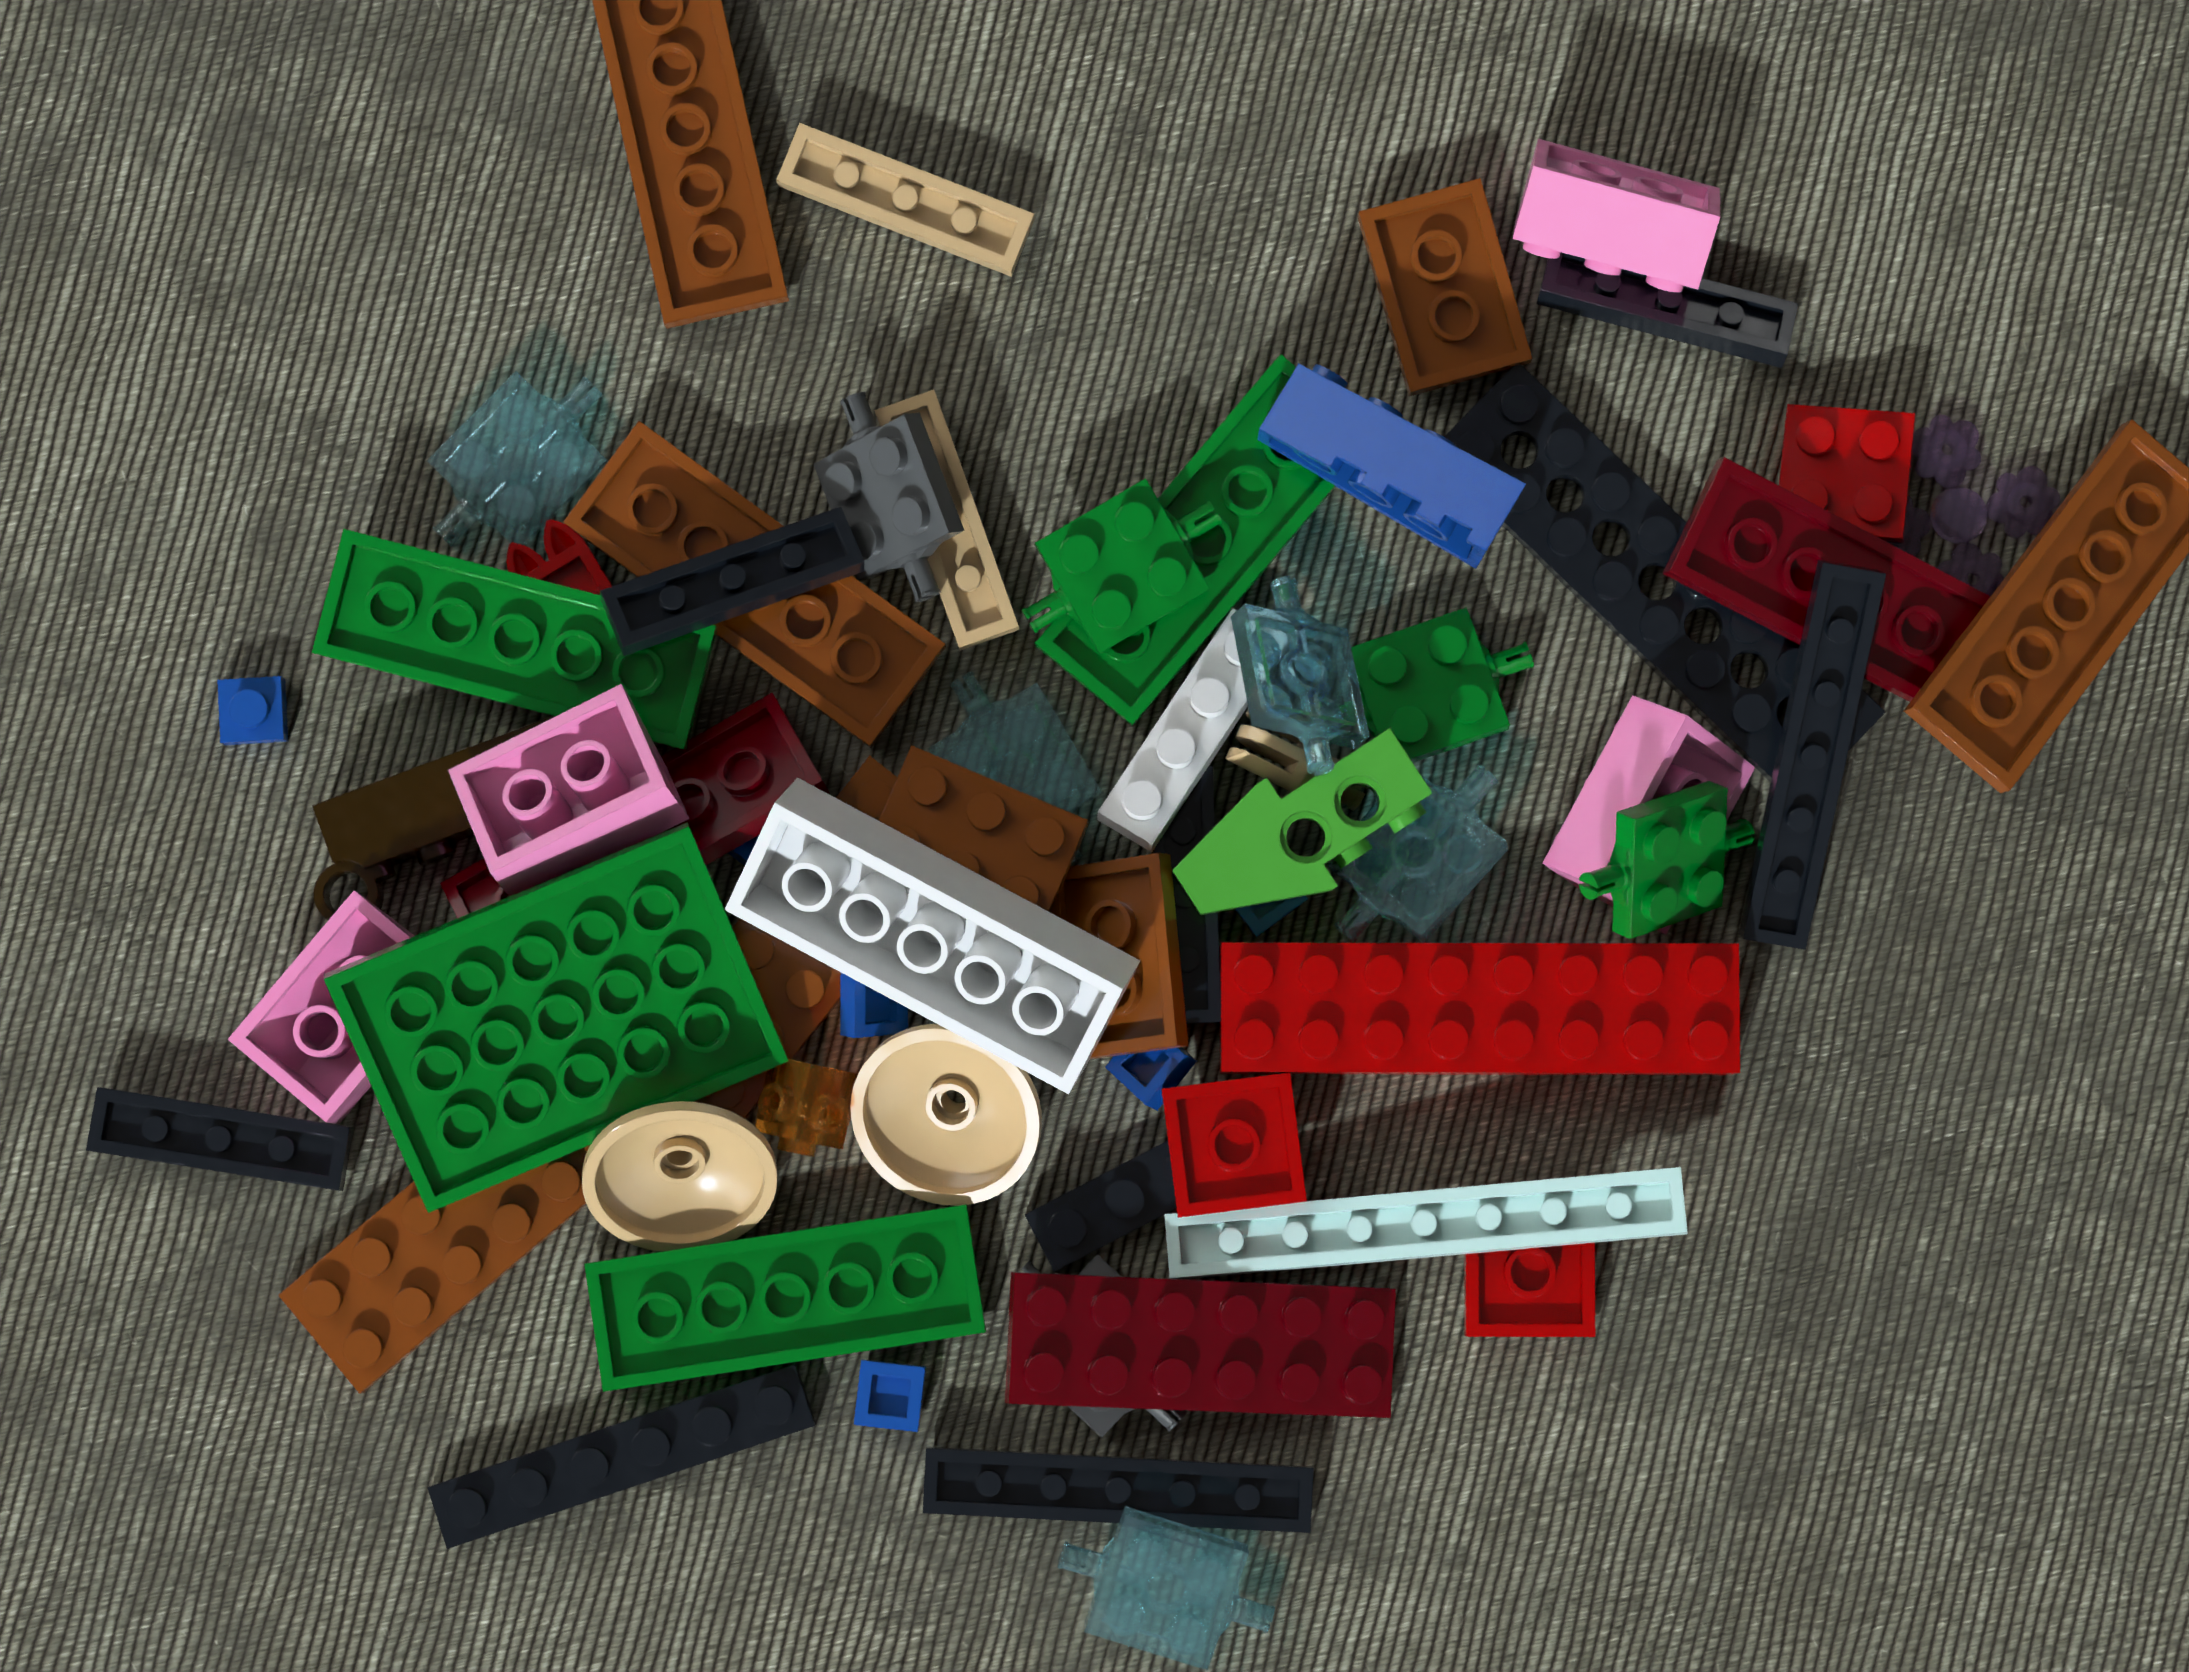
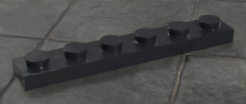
(1812, 754)
(621, 1456)
(1101, 1486)

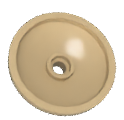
(928, 1141)
(679, 1176)

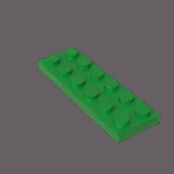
(1261, 508)
(500, 636)
(785, 1298)

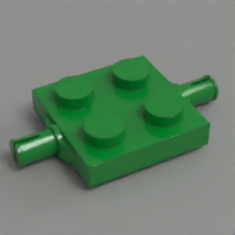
(1122, 566)
(1435, 684)
(1668, 859)

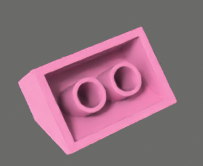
(1617, 216)
(1644, 759)
(567, 792)
(296, 1025)

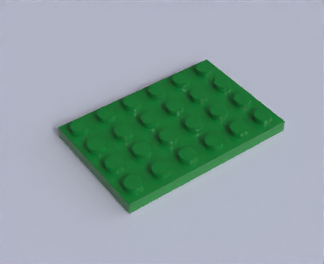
(555, 1016)

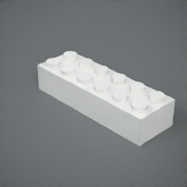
(931, 934)

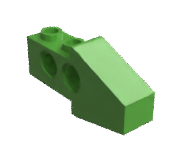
(1248, 854)

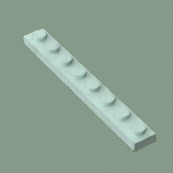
(1428, 1224)

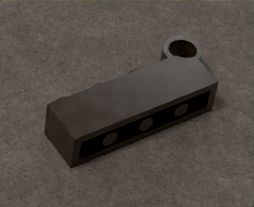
(395, 822)

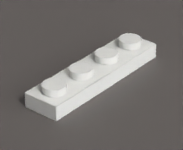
(1179, 745)

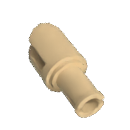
(1285, 754)

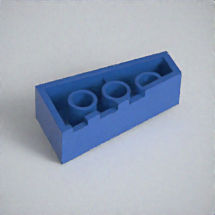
(1390, 463)

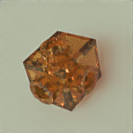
(805, 1106)

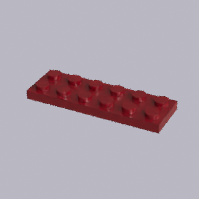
(1759, 556)
(723, 779)
(1200, 1345)

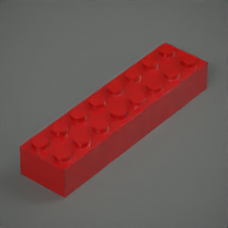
(1480, 1008)

